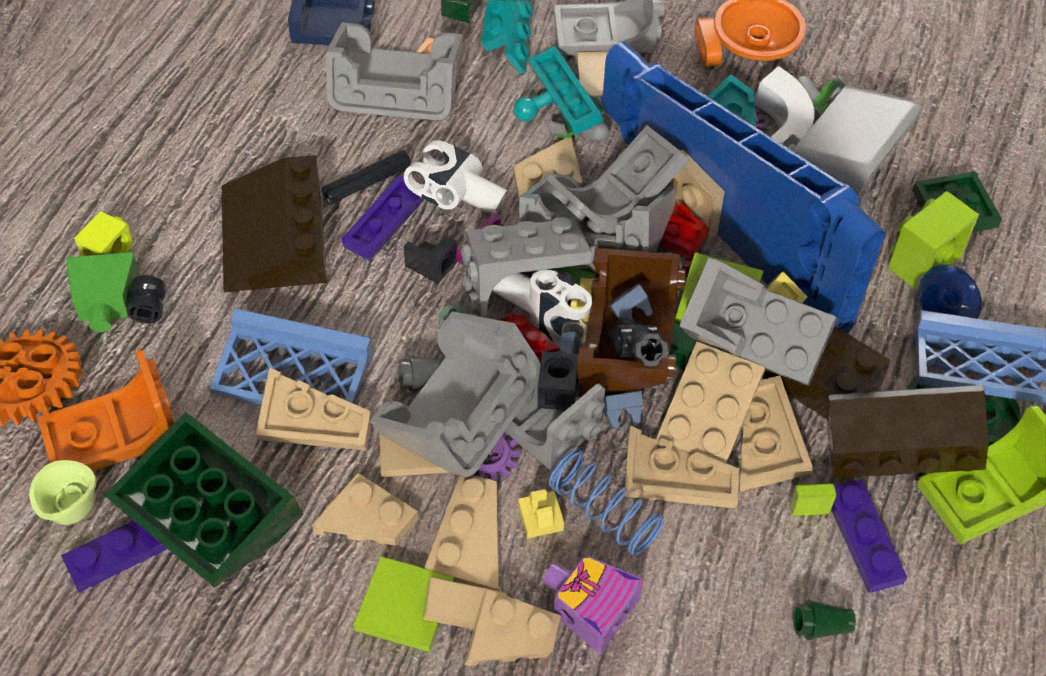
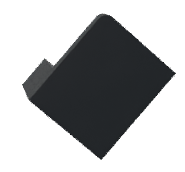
(431, 260)

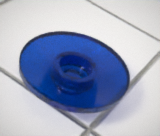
(952, 285)

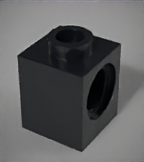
(553, 392)

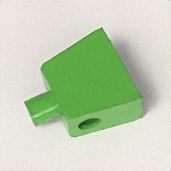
(101, 287)

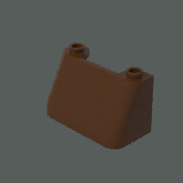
(615, 274)

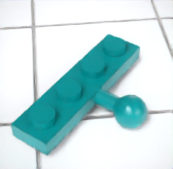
(562, 90)

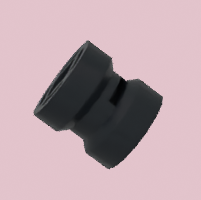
(146, 299)

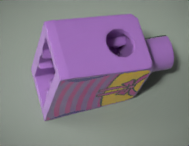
(593, 599)

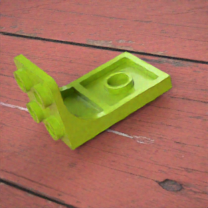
(1005, 491)

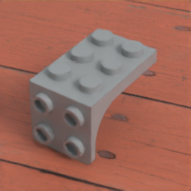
(603, 25)
(629, 182)
(512, 249)
(554, 433)

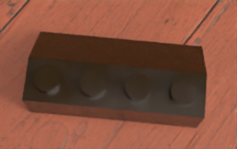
(908, 431)

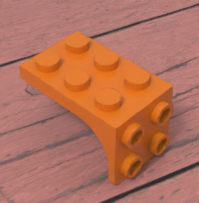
(111, 425)

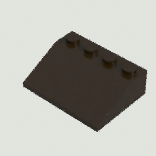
(274, 227)

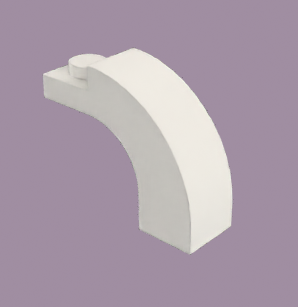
(787, 104)

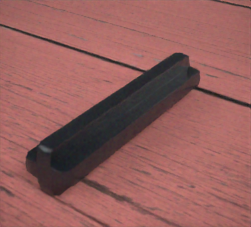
(365, 177)

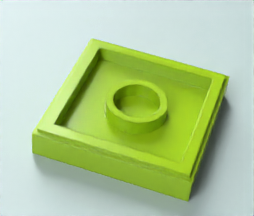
(396, 605)

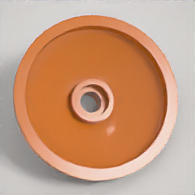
(760, 28)

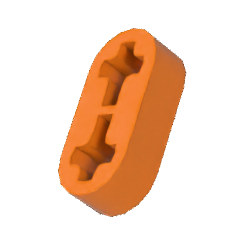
(708, 42)

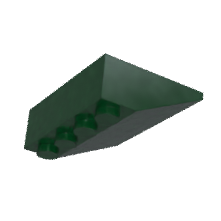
(205, 501)

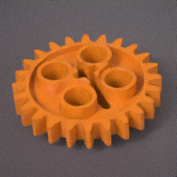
(36, 374)

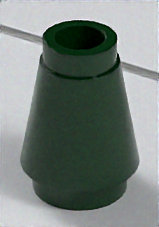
(822, 620)

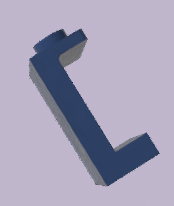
(319, 19)

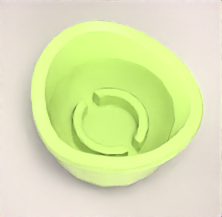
(63, 492)

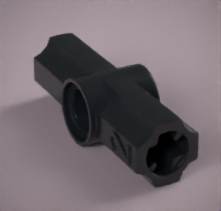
(637, 341)

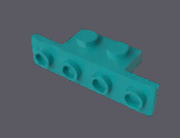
(509, 25)

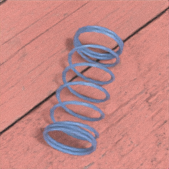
(555, 476)

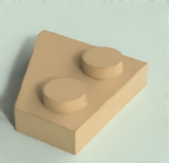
(555, 159)
(366, 513)
(510, 630)

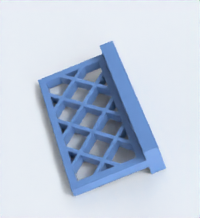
(292, 336)
(991, 343)

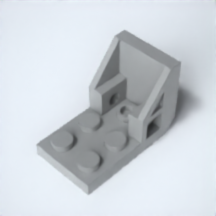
(755, 324)

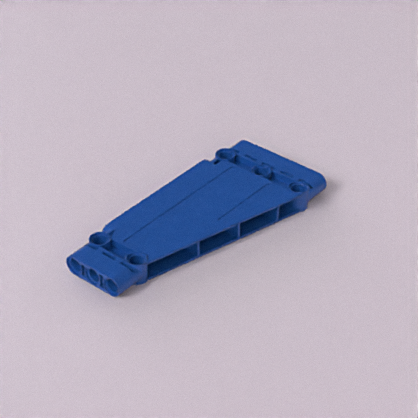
(775, 204)

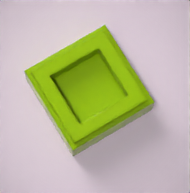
(813, 499)

